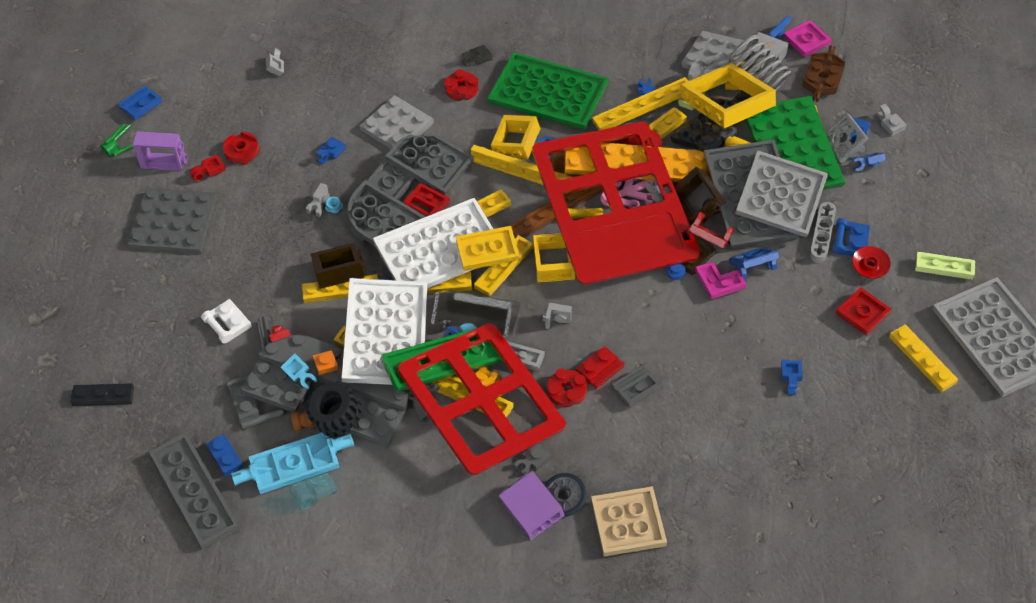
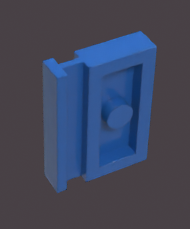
(140, 102)

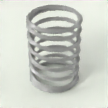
(748, 50)

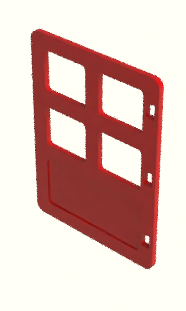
(626, 238)

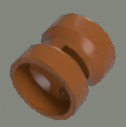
(301, 420)

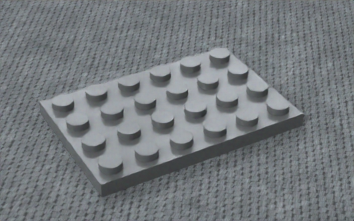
(993, 333)

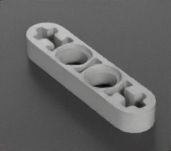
(822, 232)

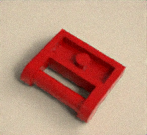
(427, 197)

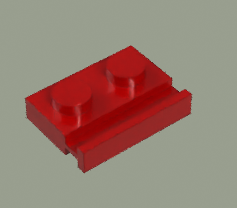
(600, 367)

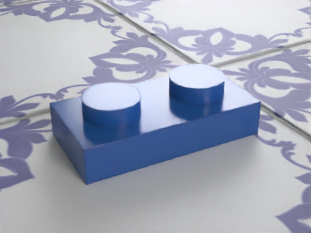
(224, 455)

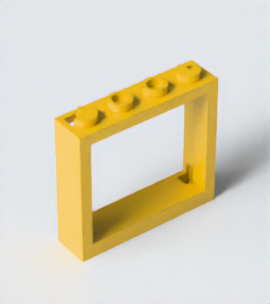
(762, 95)

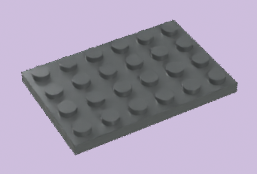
(729, 172)

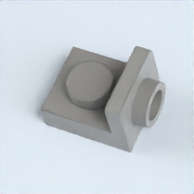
(557, 313)

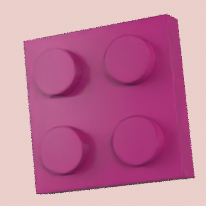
(807, 38)

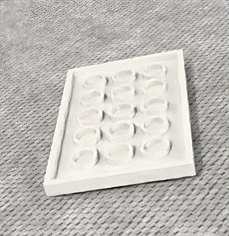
(428, 246)
(379, 321)

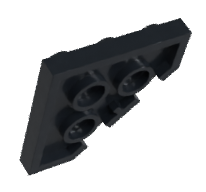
(699, 134)

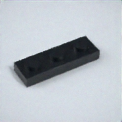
(102, 394)

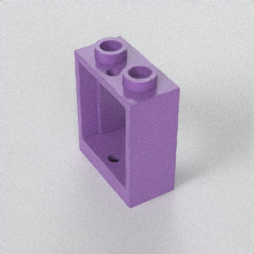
(159, 161)

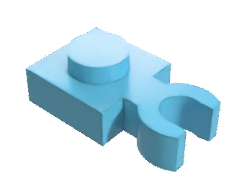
(297, 370)

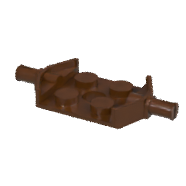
(825, 65)

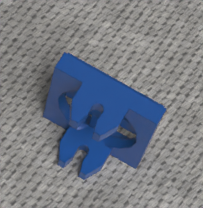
(754, 258)

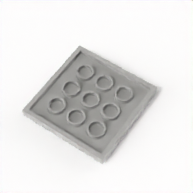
(781, 193)

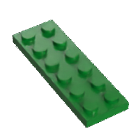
(476, 357)

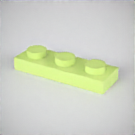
(945, 265)

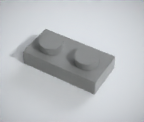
(530, 357)

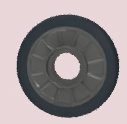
(576, 490)

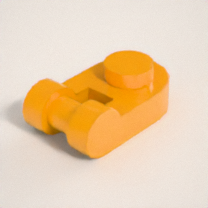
(487, 377)

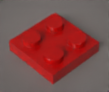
(863, 311)

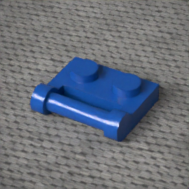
(857, 237)

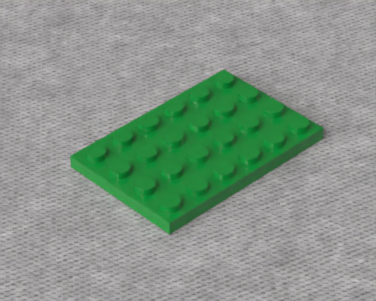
(548, 90)
(798, 136)

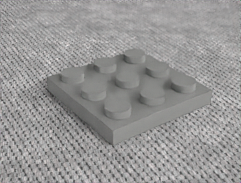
(712, 50)
(396, 121)

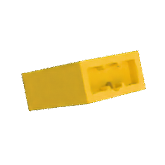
(516, 124)
(551, 272)

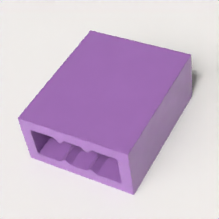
(531, 505)

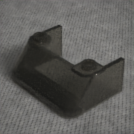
(460, 308)

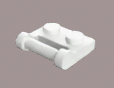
(231, 317)

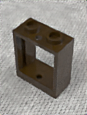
(688, 185)
(340, 273)

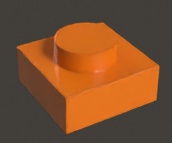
(325, 362)

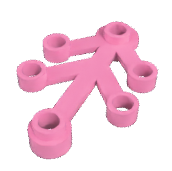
(631, 191)

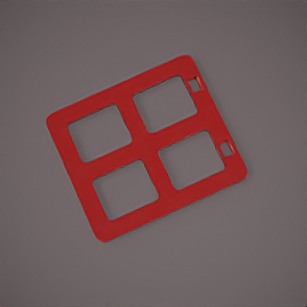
(482, 398)

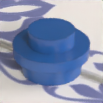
(676, 271)

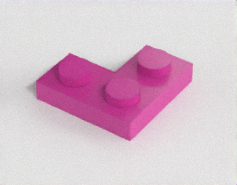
(719, 285)

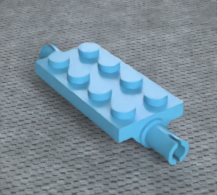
(293, 462)

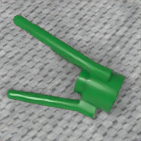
(111, 146)

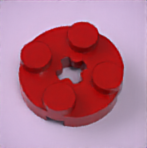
(458, 78)
(244, 155)
(571, 396)

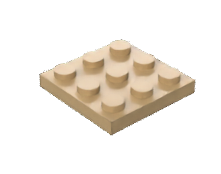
(628, 521)

